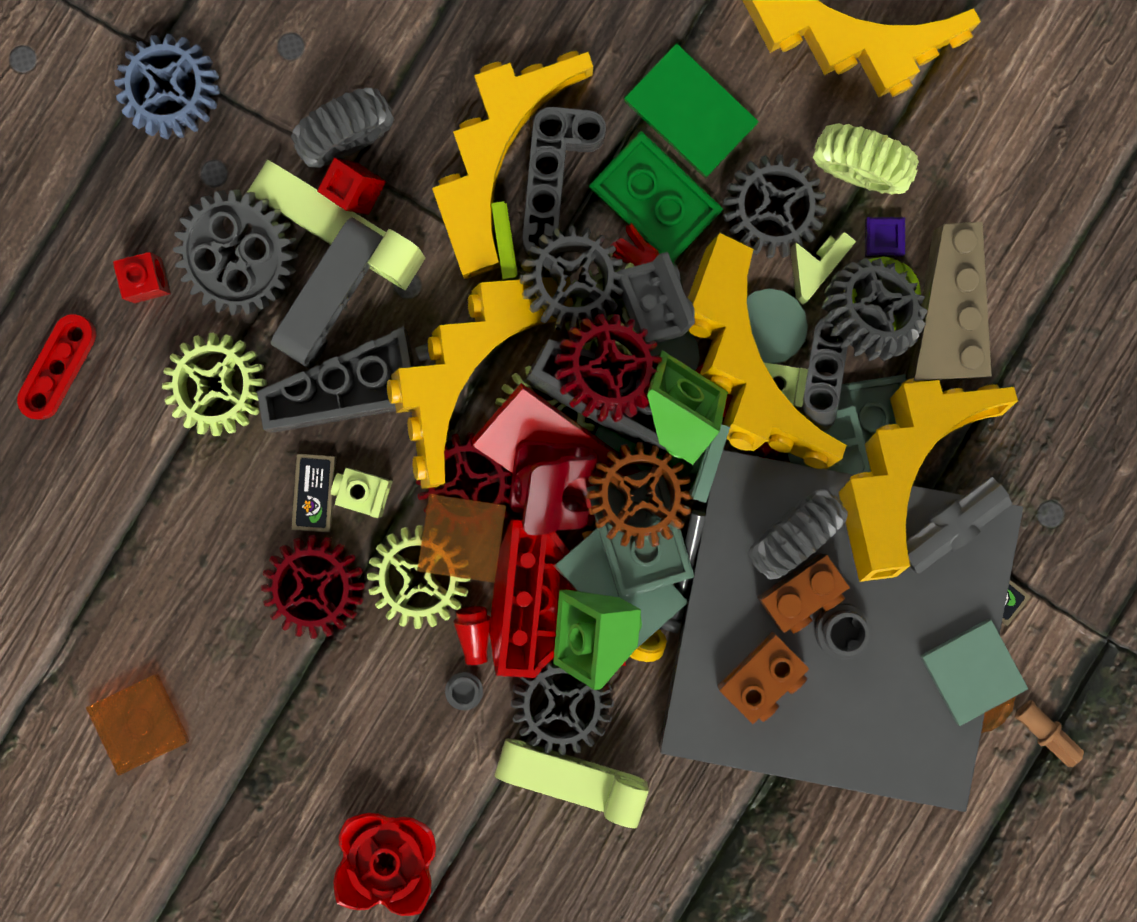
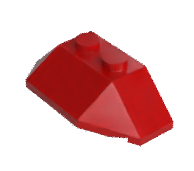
(526, 601)

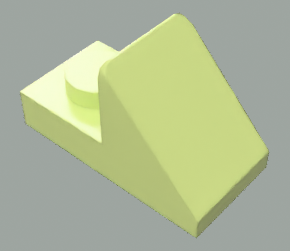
(810, 272)

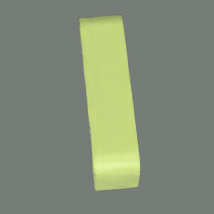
(574, 780)

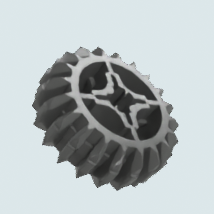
(342, 127)
(766, 192)
(561, 269)
(869, 320)
(798, 534)
(577, 692)

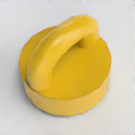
(651, 649)

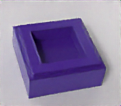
(885, 236)

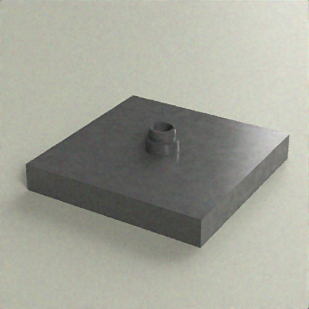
(869, 704)

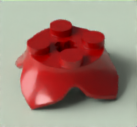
(361, 879)

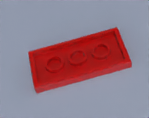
(531, 418)

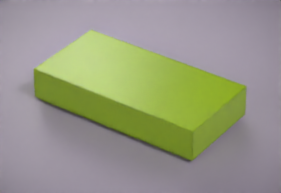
(504, 241)

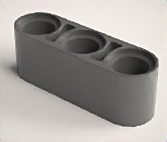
(821, 388)

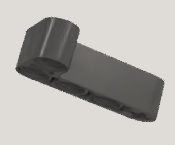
(555, 148)
(326, 293)

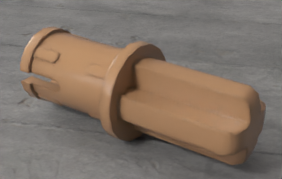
(1049, 733)

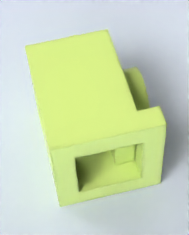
(793, 379)
(375, 495)

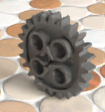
(207, 232)

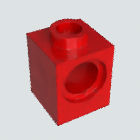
(351, 186)
(141, 277)

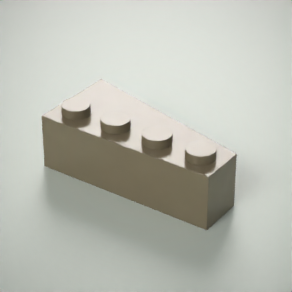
(956, 320)

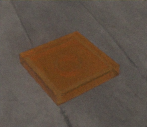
(461, 538)
(137, 724)

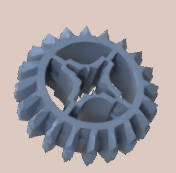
(177, 75)

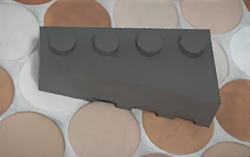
(542, 377)
(338, 388)

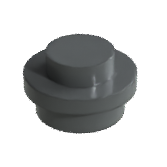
(464, 691)

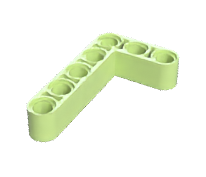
(394, 257)

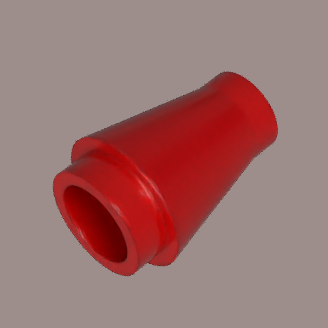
(473, 633)

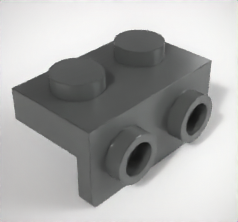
(657, 299)

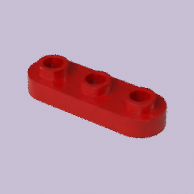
(42, 376)

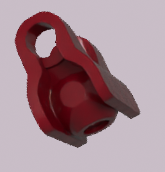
(539, 481)

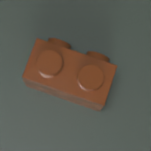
(803, 593)
(763, 679)

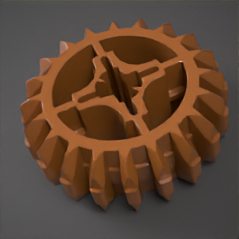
(624, 485)

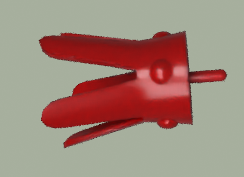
(644, 254)

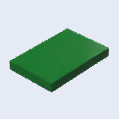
(691, 111)
(655, 197)

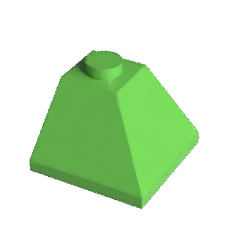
(685, 408)
(594, 635)

